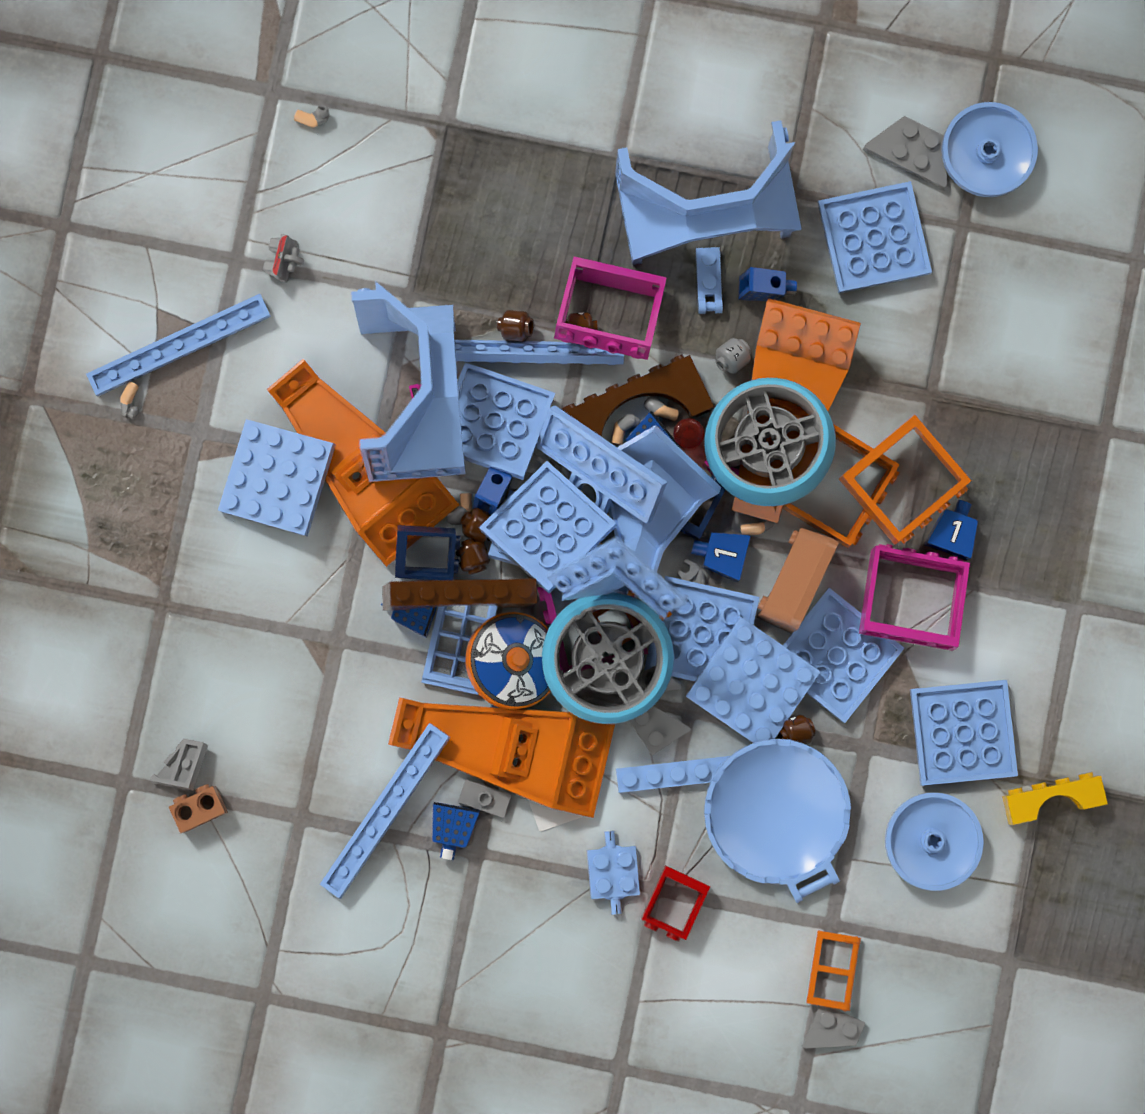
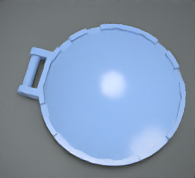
(778, 814)

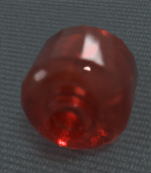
(688, 434)

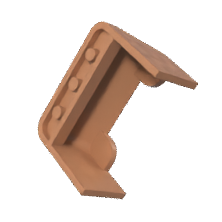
(797, 580)

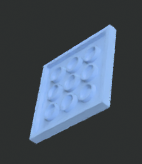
(874, 237)
(500, 419)
(276, 477)
(547, 524)
(701, 625)
(847, 660)
(752, 683)
(963, 732)

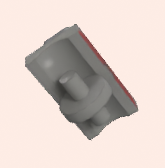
(285, 258)

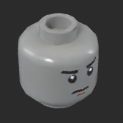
(733, 355)

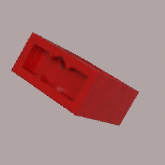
(686, 880)

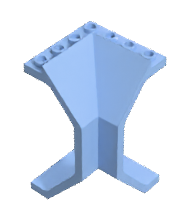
(663, 220)
(428, 431)
(638, 547)

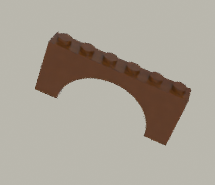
(675, 382)
(490, 592)

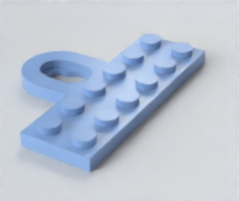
(601, 465)

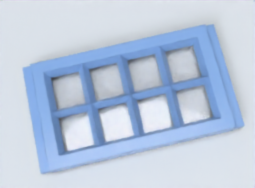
(448, 646)

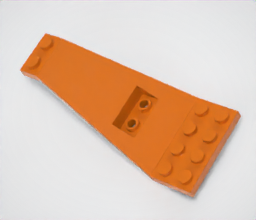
(805, 349)
(370, 506)
(556, 761)

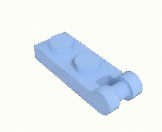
(708, 279)

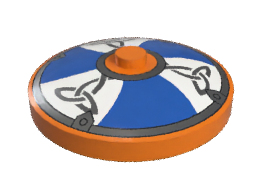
(507, 660)

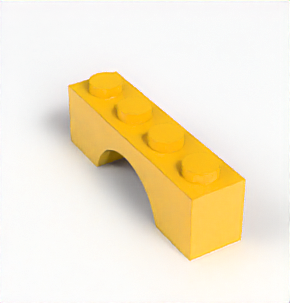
(1024, 805)

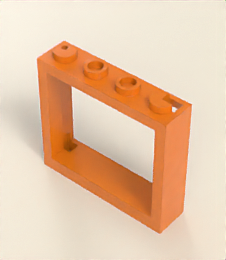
(877, 496)
(924, 518)

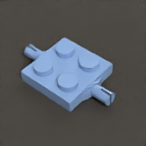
(613, 872)

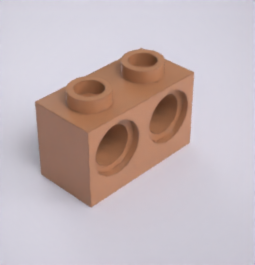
(200, 814)

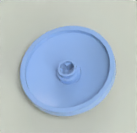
(989, 149)
(934, 841)

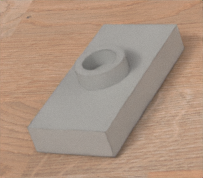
(484, 798)

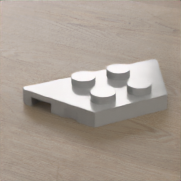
(912, 149)

